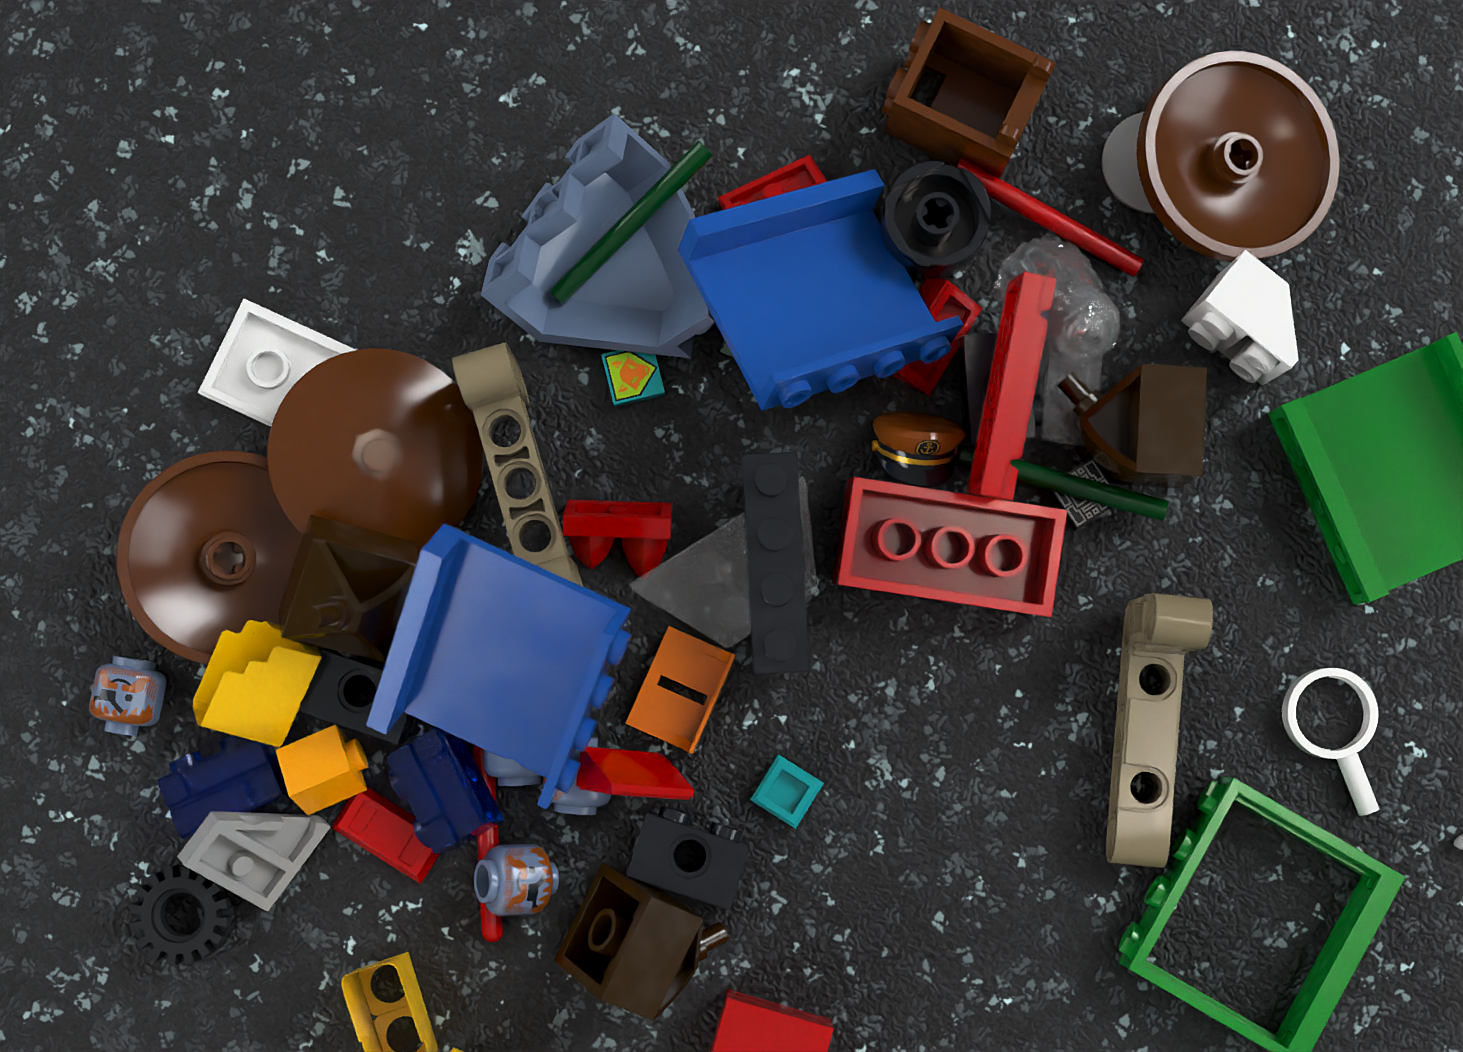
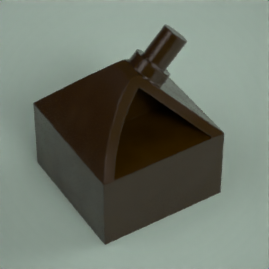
(1146, 425)
(347, 588)
(635, 944)

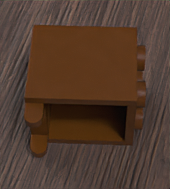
(982, 101)

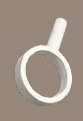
(1346, 756)

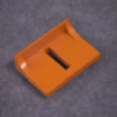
(668, 713)

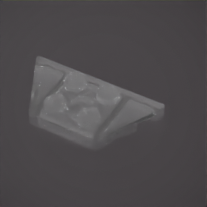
(710, 580)

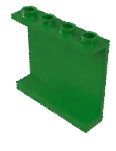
(1384, 467)

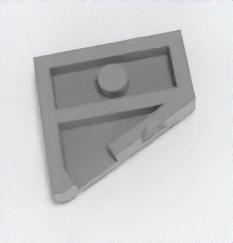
(253, 851)

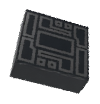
(1079, 510)

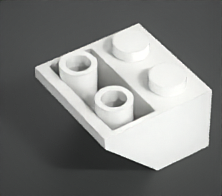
(1247, 320)

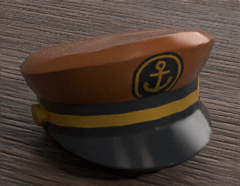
(916, 446)

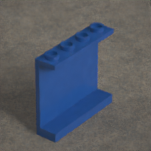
(811, 291)
(502, 656)

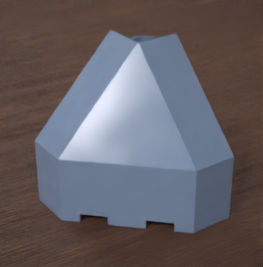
(642, 294)

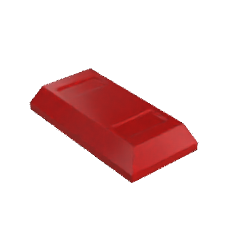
(386, 833)

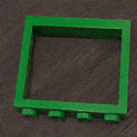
(1335, 961)

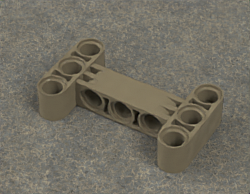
(497, 394)

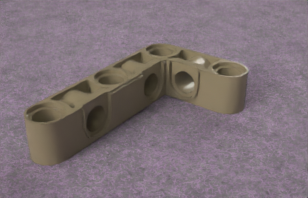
(1156, 634)

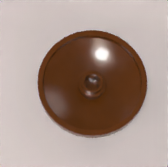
(1238, 156)
(376, 446)
(205, 551)

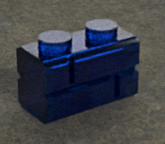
(230, 781)
(443, 790)

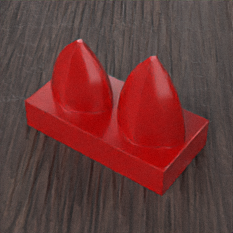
(640, 525)

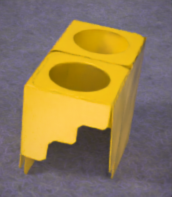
(255, 683)
(374, 1032)

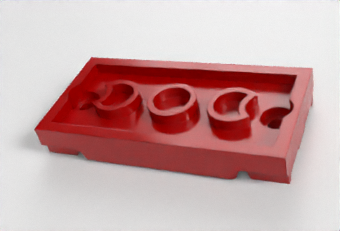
(1011, 386)

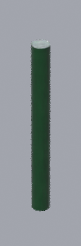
(631, 222)
(1080, 487)

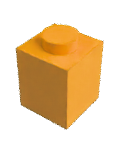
(323, 769)

